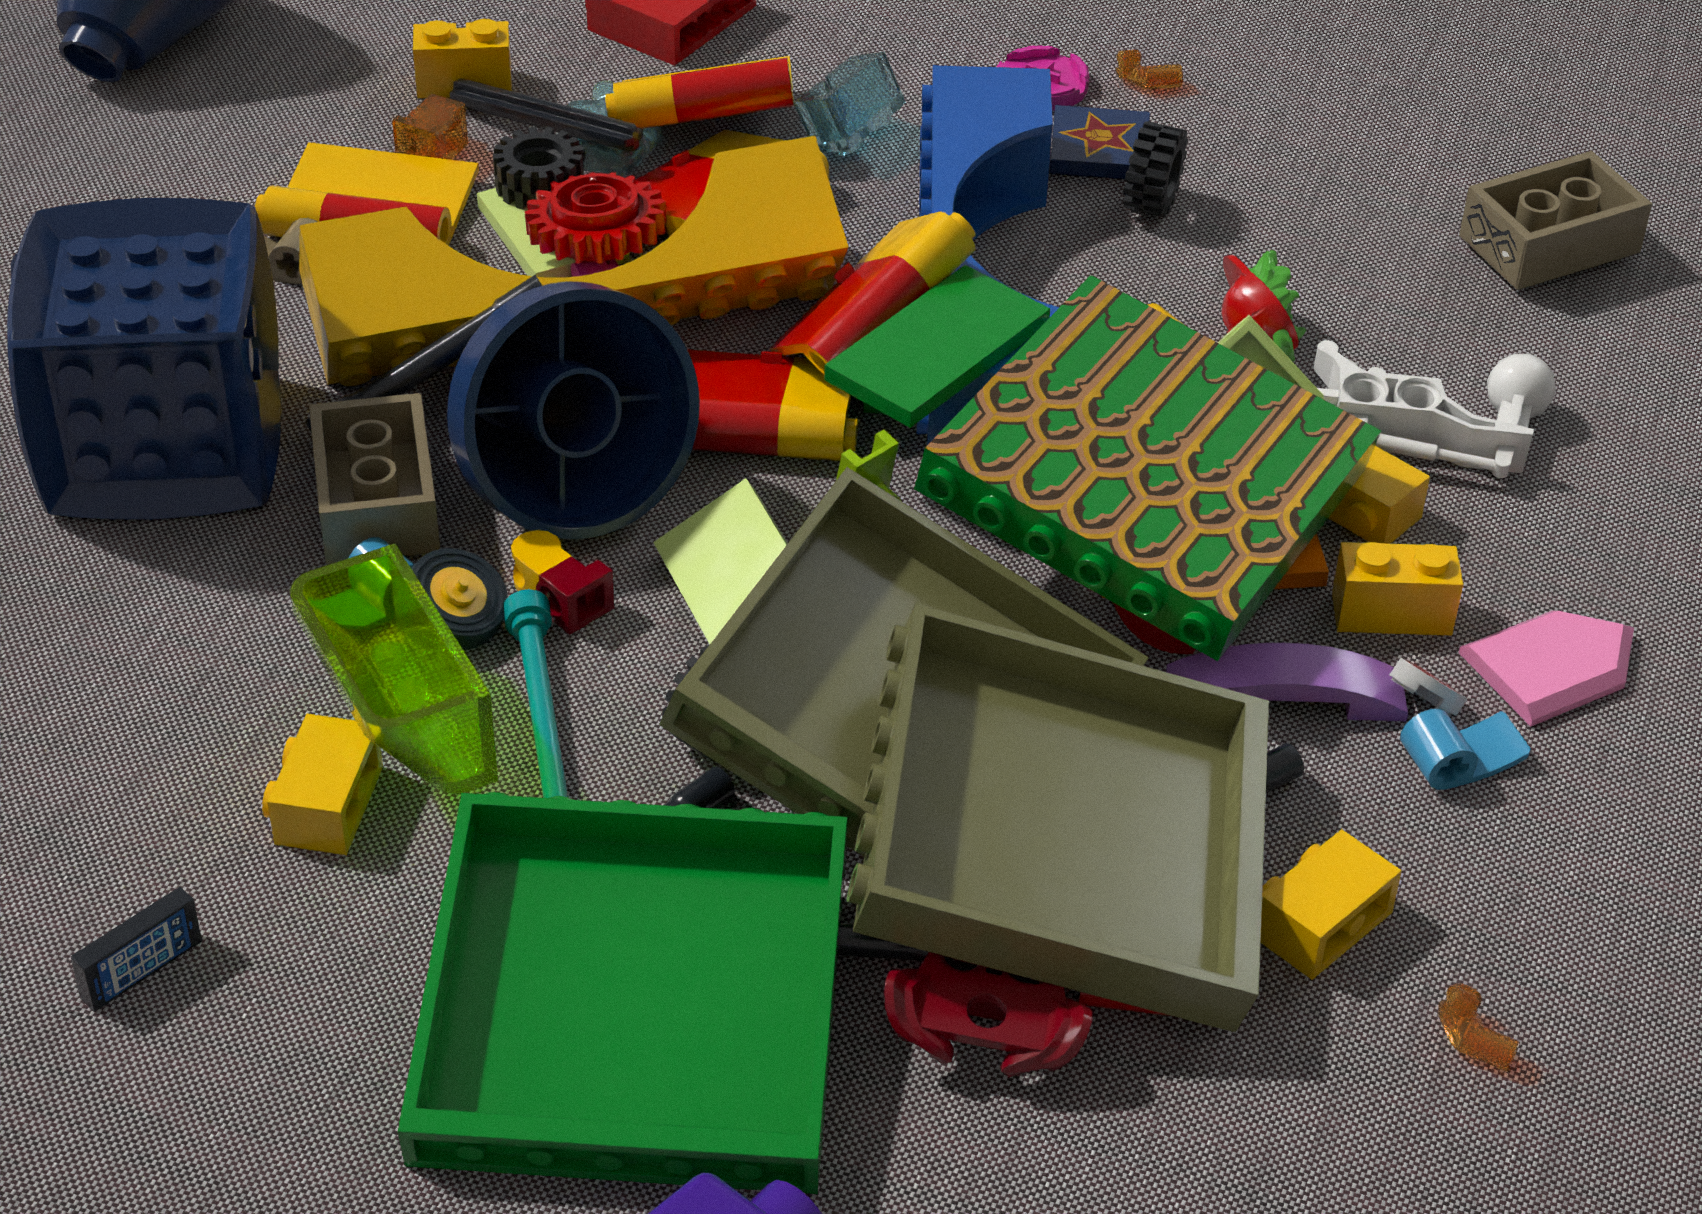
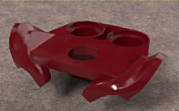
(934, 1004)

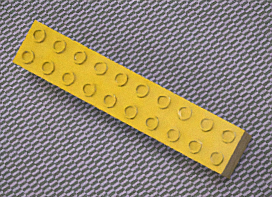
(756, 237)

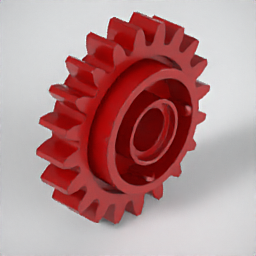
(595, 217)

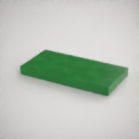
(936, 345)

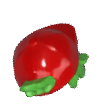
(1264, 297)

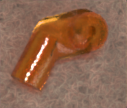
(1147, 77)
(1467, 1032)

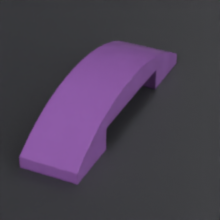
(1303, 675)

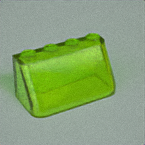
(399, 668)

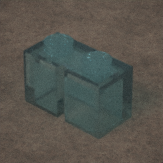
(859, 102)

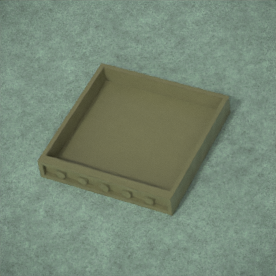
(803, 659)
(1066, 819)

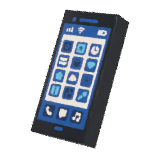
(136, 949)

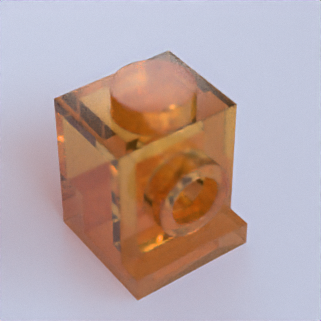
(432, 129)

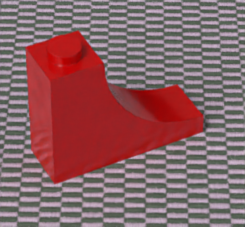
(664, 27)

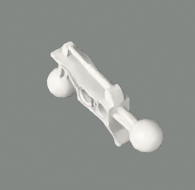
(1428, 425)

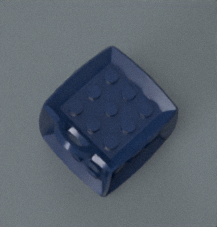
(145, 358)

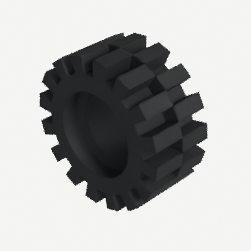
(533, 162)
(1155, 169)

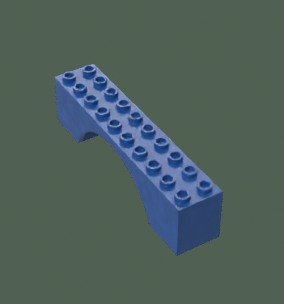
(985, 159)

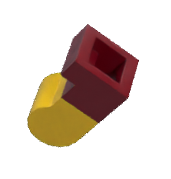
(574, 591)

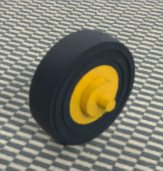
(464, 592)

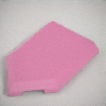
(1553, 662)

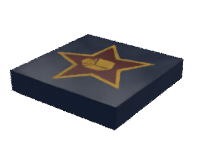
(1094, 141)

